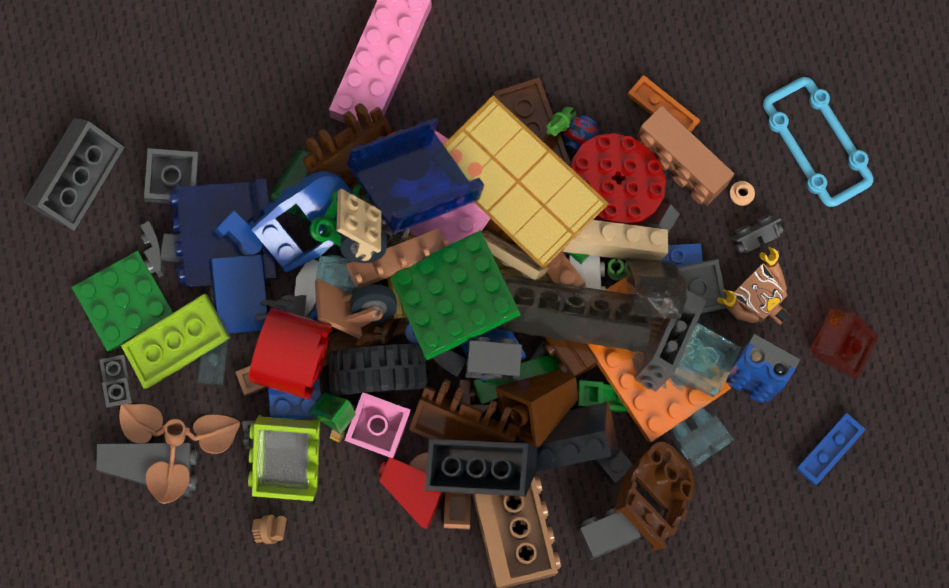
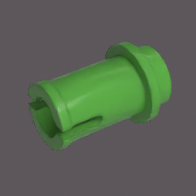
(620, 273)

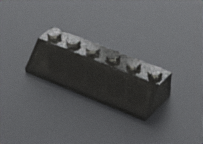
(576, 314)

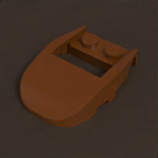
(668, 482)

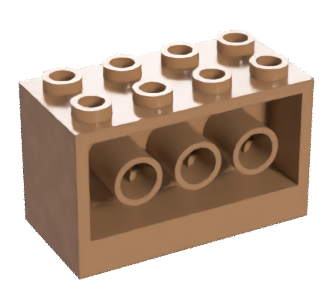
(504, 545)

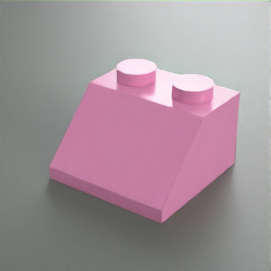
(378, 425)

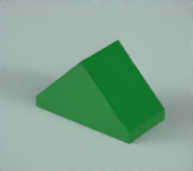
(333, 412)

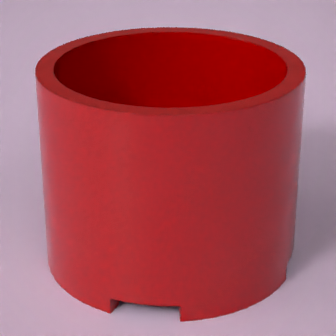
(290, 353)

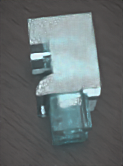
(703, 441)

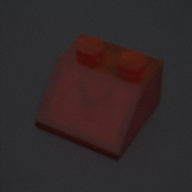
(844, 342)

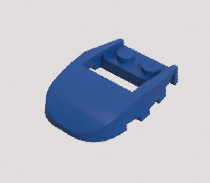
(313, 199)

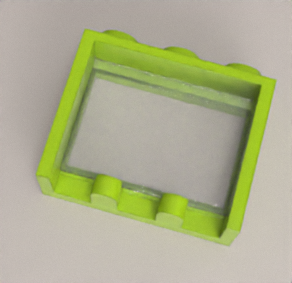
(284, 458)

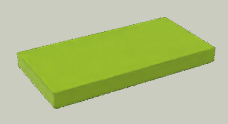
(175, 341)

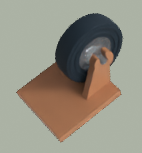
(353, 311)

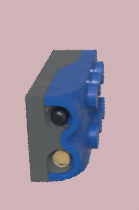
(762, 369)

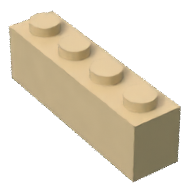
(620, 241)

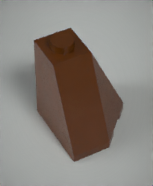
(538, 403)

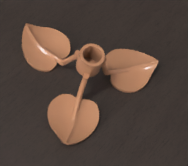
(167, 480)

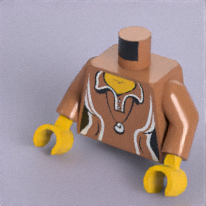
(760, 293)

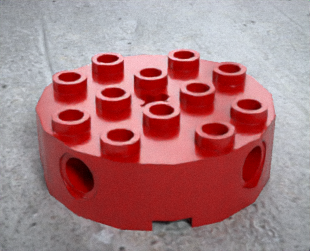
(623, 175)

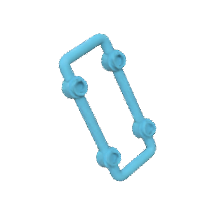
(817, 182)

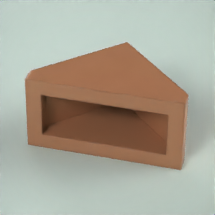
(457, 510)

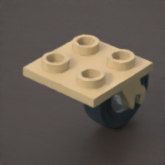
(360, 229)

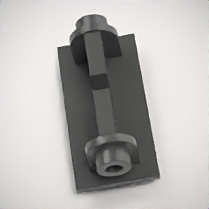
(765, 228)

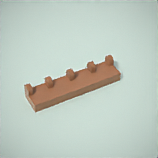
(397, 258)

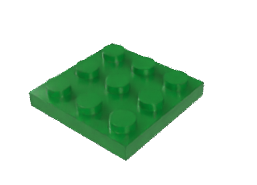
(122, 301)

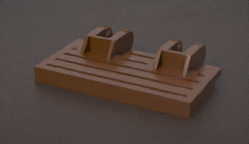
(336, 159)
(443, 421)

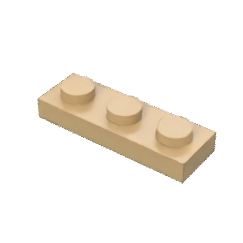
(513, 257)

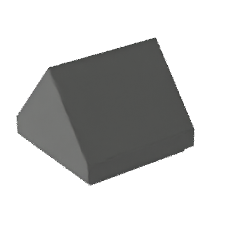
(664, 217)

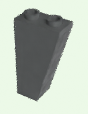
(670, 345)
(134, 460)

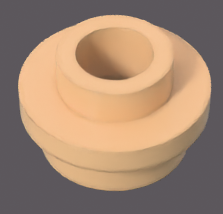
(742, 200)

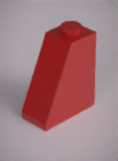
(408, 488)

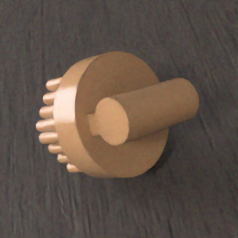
(269, 529)

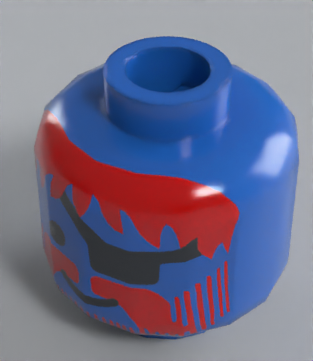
(579, 131)

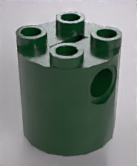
(292, 176)

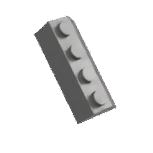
(74, 173)

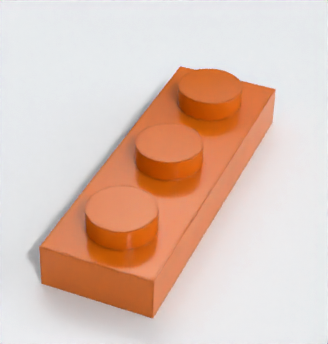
(652, 97)

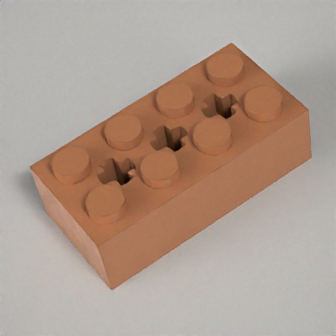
(684, 156)

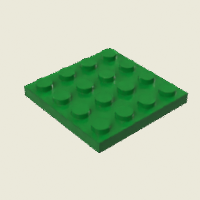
(454, 295)

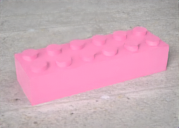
(380, 56)

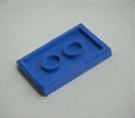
(238, 292)

